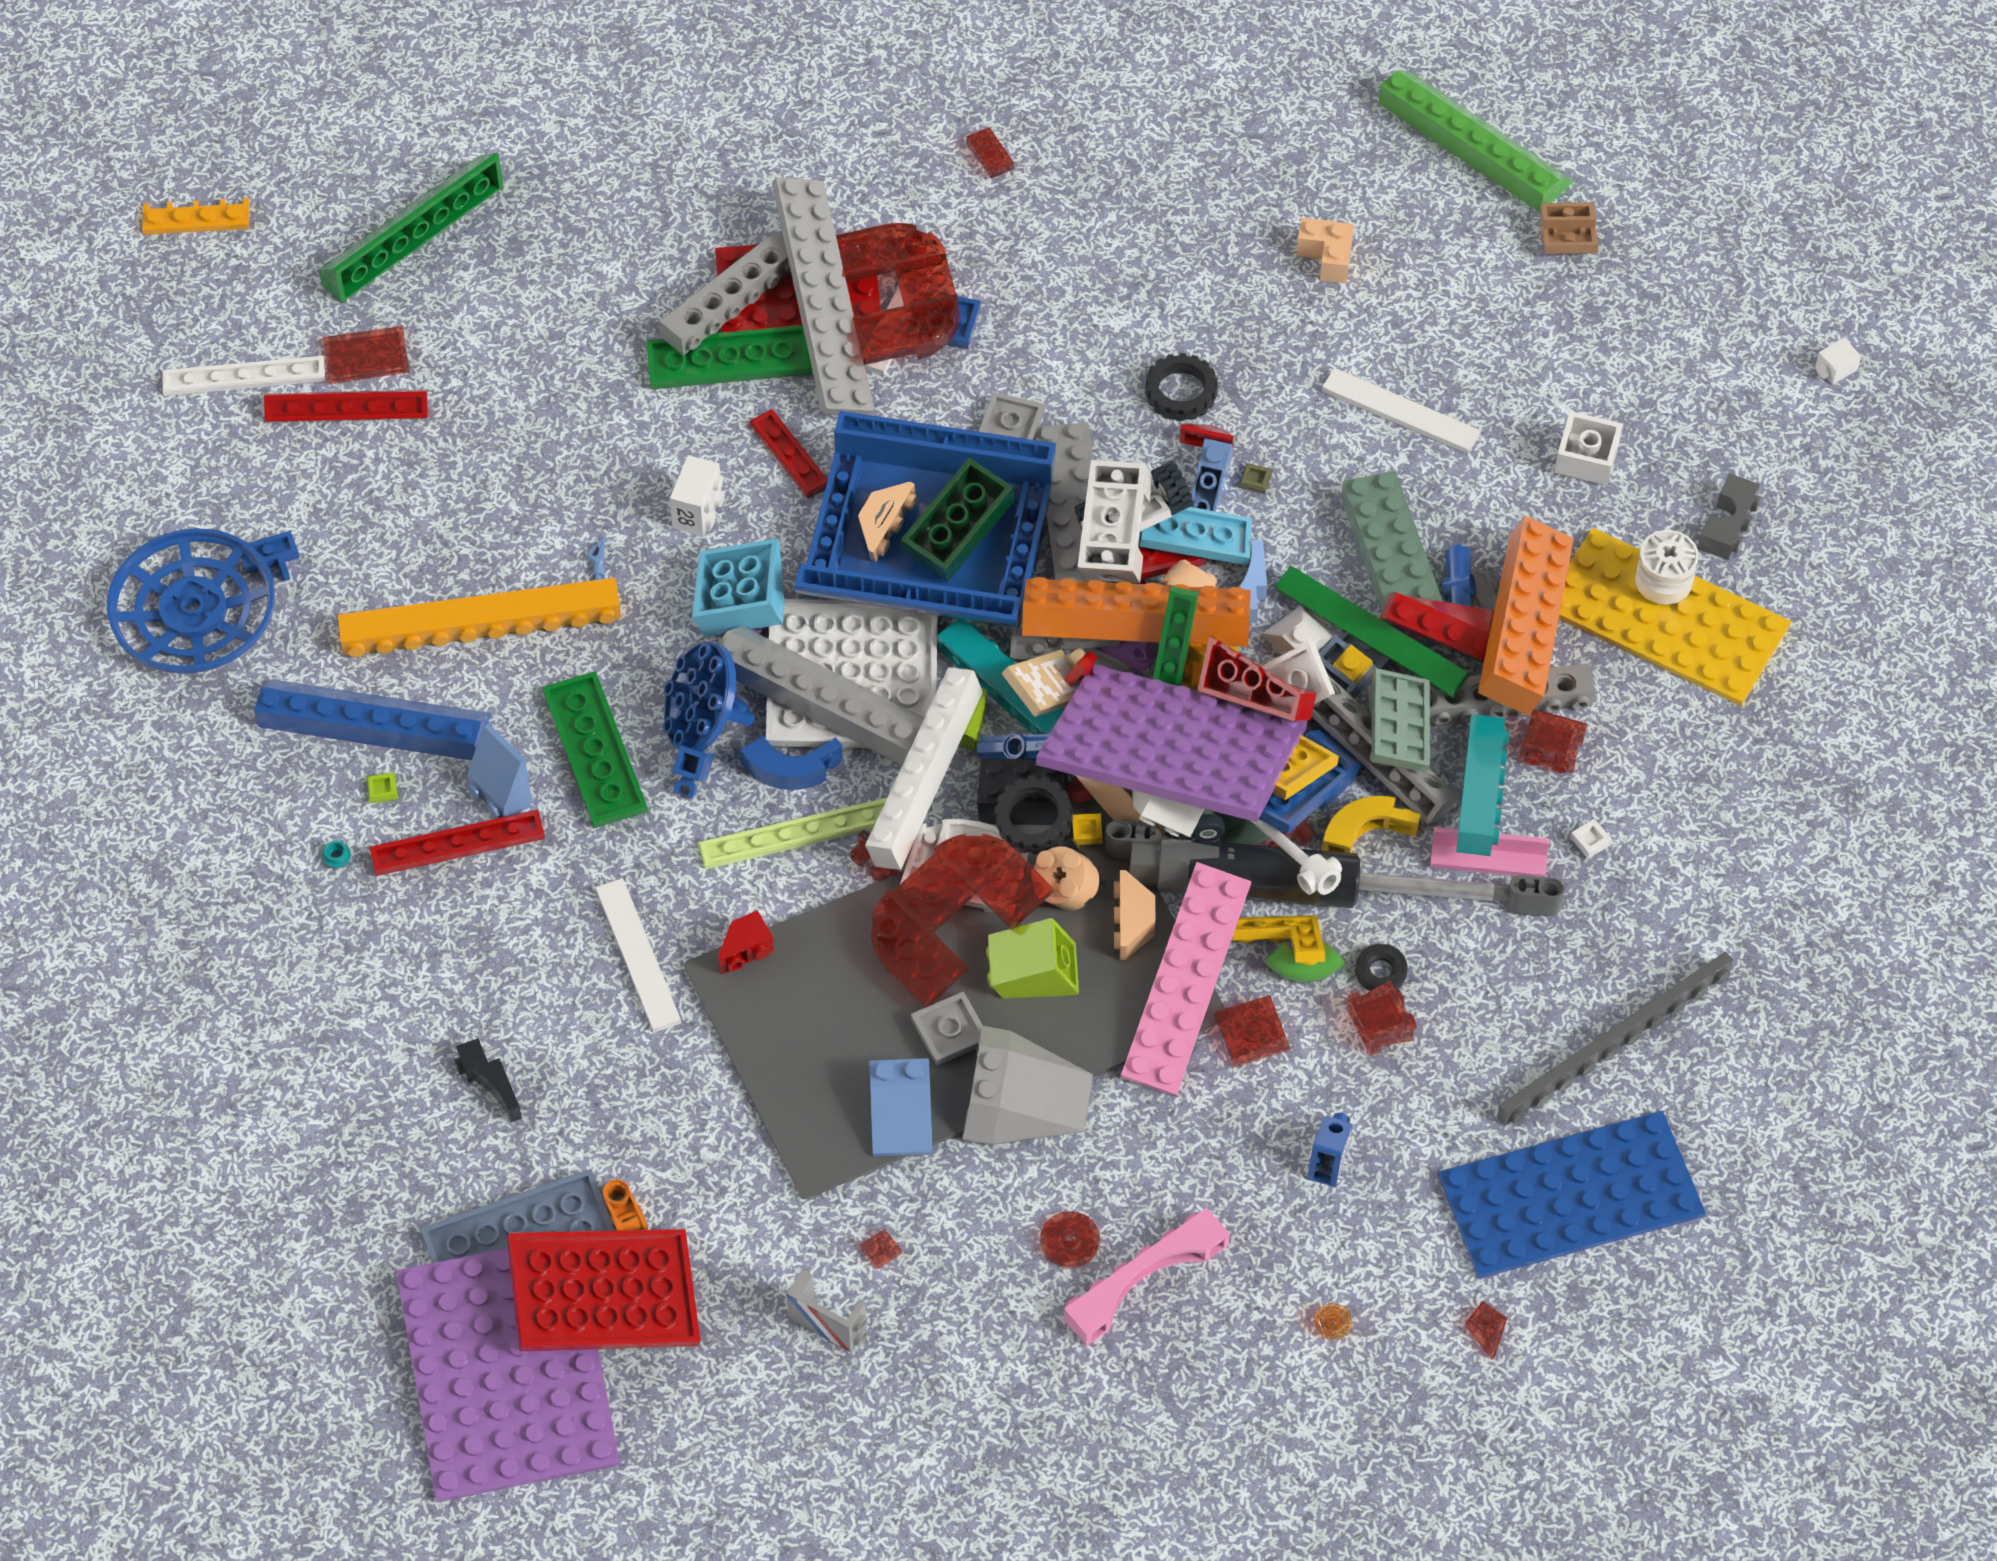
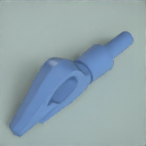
(598, 561)

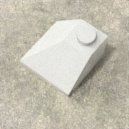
(1297, 629)

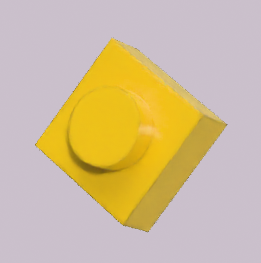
(1353, 663)
(1087, 829)

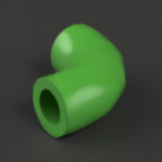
(1283, 963)

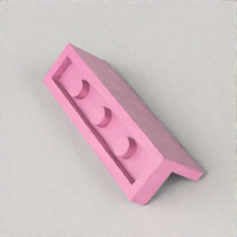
(1511, 857)

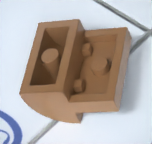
(1568, 228)

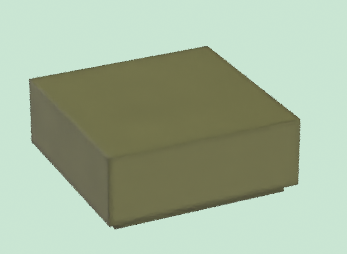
(1255, 478)

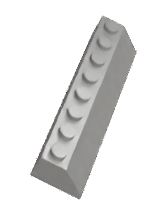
(822, 694)

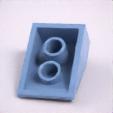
(499, 775)
(900, 1107)

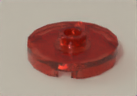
(1065, 1252)

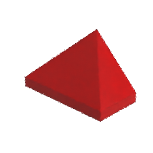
(1196, 434)

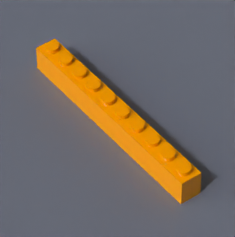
(479, 617)

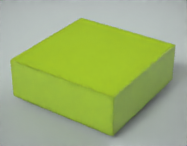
(382, 787)

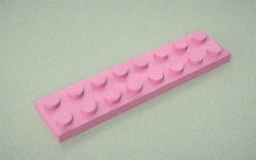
(1186, 979)

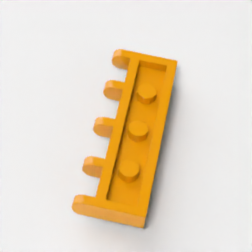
(196, 218)

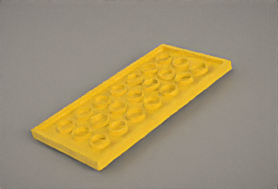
(1703, 638)

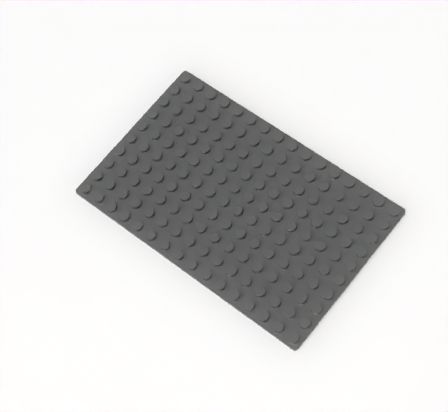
(827, 1006)

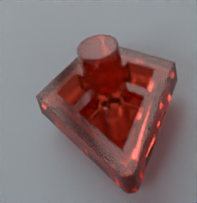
(1487, 1328)

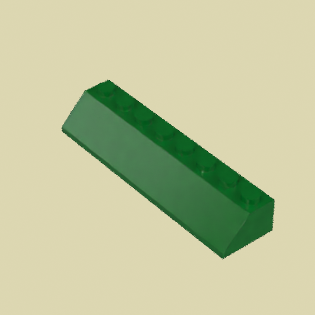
(412, 227)

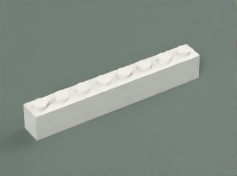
(924, 768)

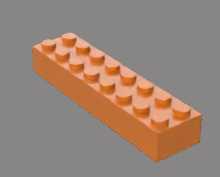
(1129, 611)
(1526, 616)

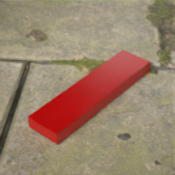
(789, 453)

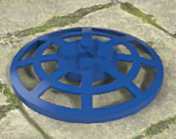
(185, 592)

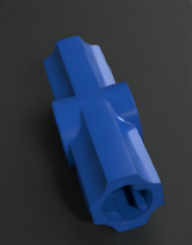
(1459, 583)
(1007, 746)

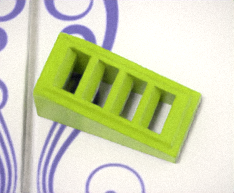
(972, 733)

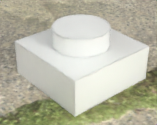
(1591, 838)

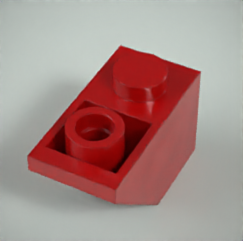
(744, 942)

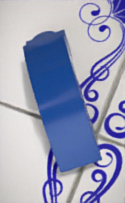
(790, 771)

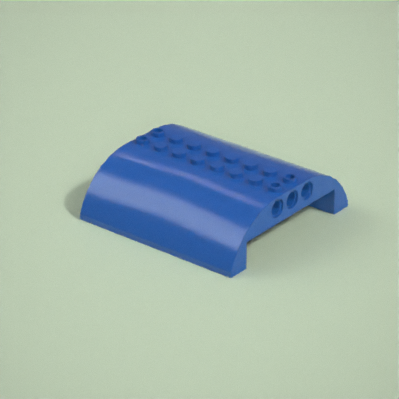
(889, 452)

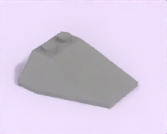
(1023, 1091)

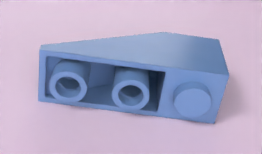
(1211, 474)

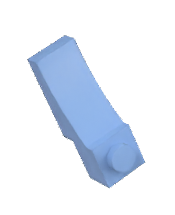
(1256, 578)

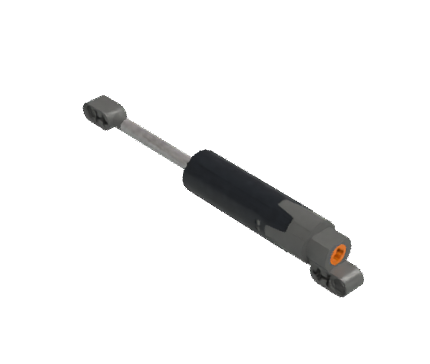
(1274, 873)

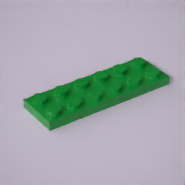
(730, 358)
(594, 749)

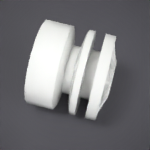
(1666, 567)

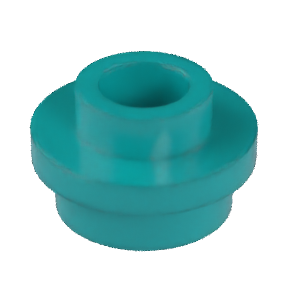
(336, 847)

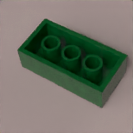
(958, 520)

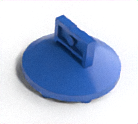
(702, 697)

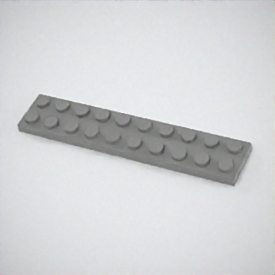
(822, 296)
(1067, 491)

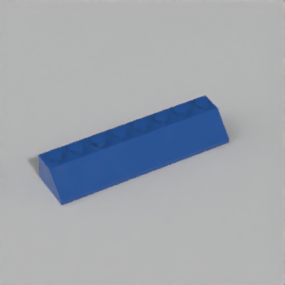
(370, 719)

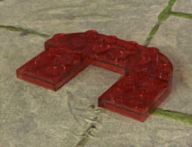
(925, 284)
(934, 893)

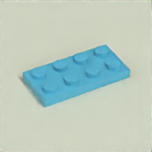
(1202, 535)

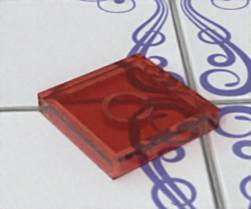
(1252, 1031)

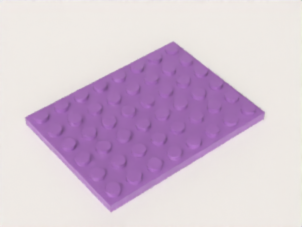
(1171, 743)
(484, 1406)

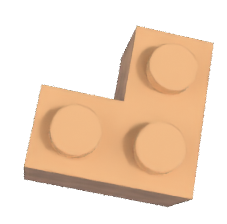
(1328, 242)

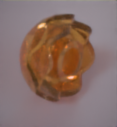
(1336, 1313)

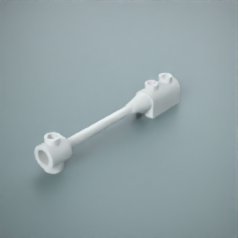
(1315, 871)

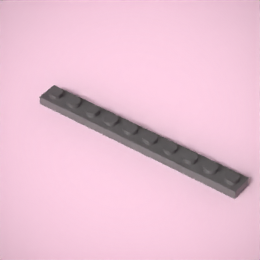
(1608, 1044)

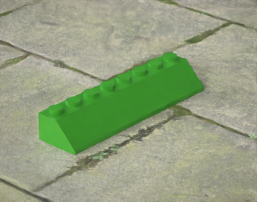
(1472, 139)

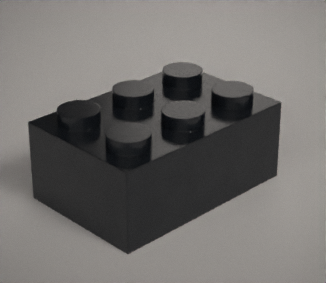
(998, 773)

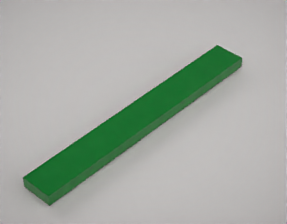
(1372, 631)

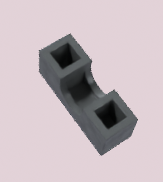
(1722, 535)

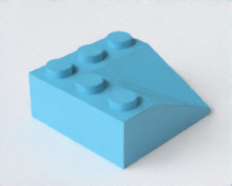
(739, 587)

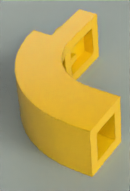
(1367, 815)

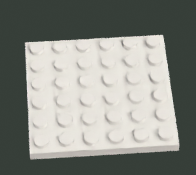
(868, 644)

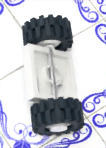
(1166, 500)

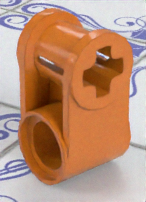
(623, 1213)

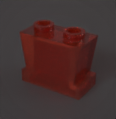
(1552, 741)
(1381, 1017)

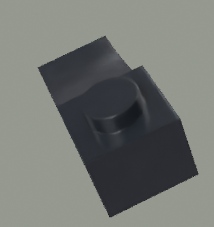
(490, 1075)

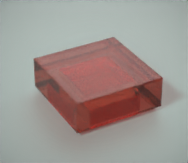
(881, 1249)

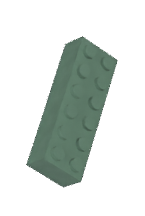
(1388, 538)

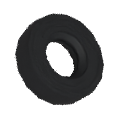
(1384, 953)

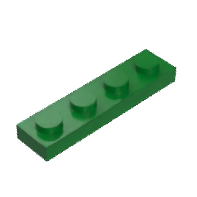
(1176, 635)

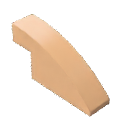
(1114, 800)

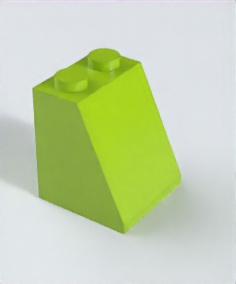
(1033, 961)

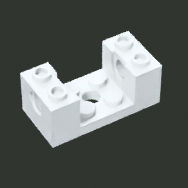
(1107, 548)

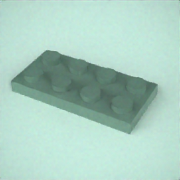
(1400, 720)

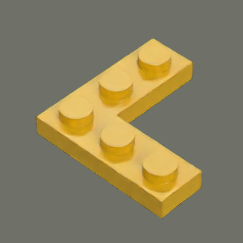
(1302, 931)

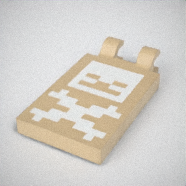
(1042, 682)

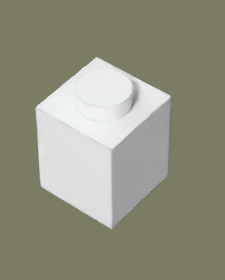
(1837, 361)

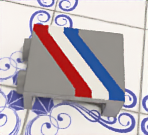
(822, 1321)

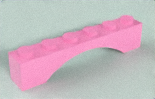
(1193, 1241)

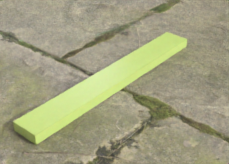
(790, 834)

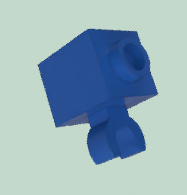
(693, 767)

